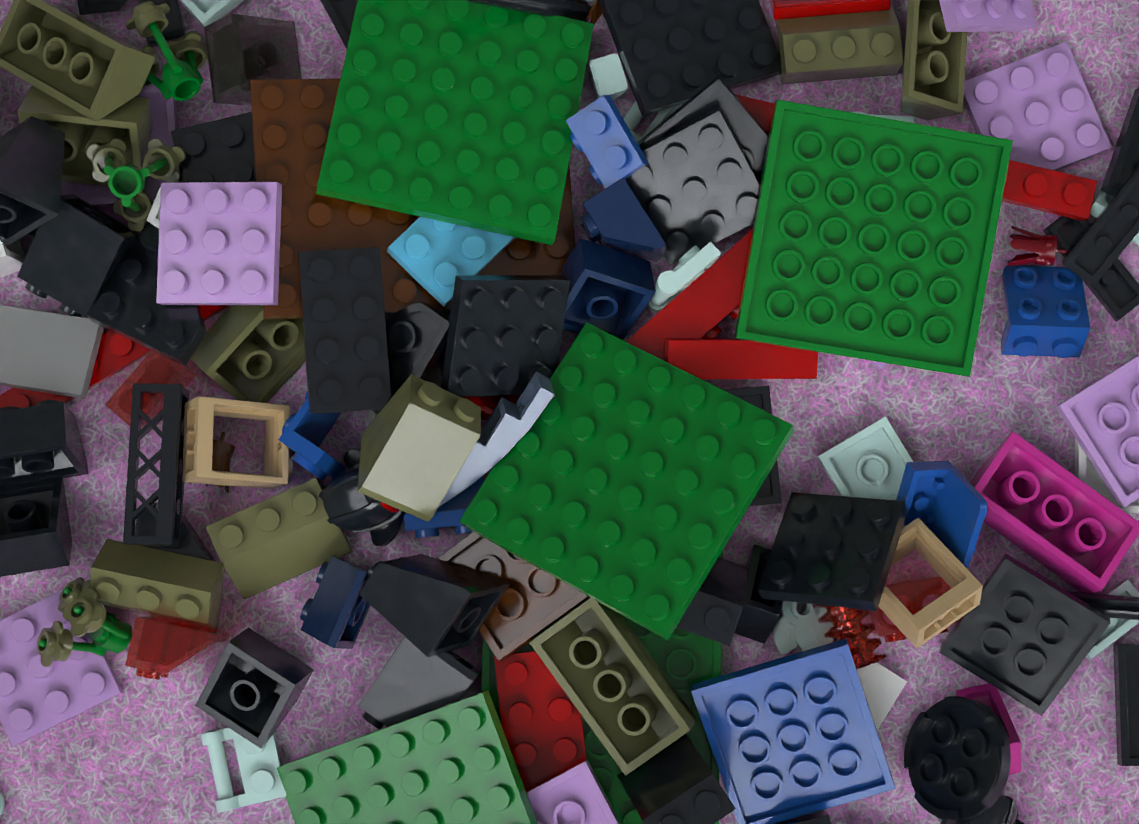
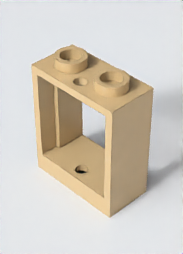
(199, 442)
(946, 609)

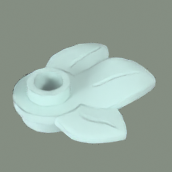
(800, 629)

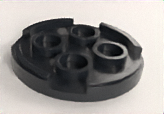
(957, 758)

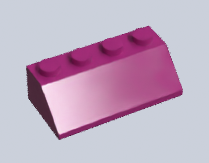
(1053, 515)

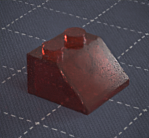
(169, 646)

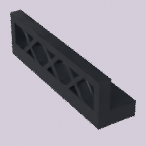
(171, 487)

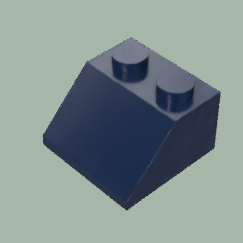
(621, 223)
(606, 288)
(337, 606)

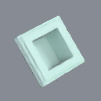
(608, 76)

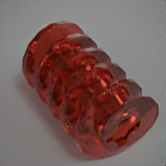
(848, 625)

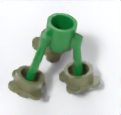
(184, 57)
(128, 180)
(85, 616)

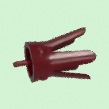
(1043, 248)

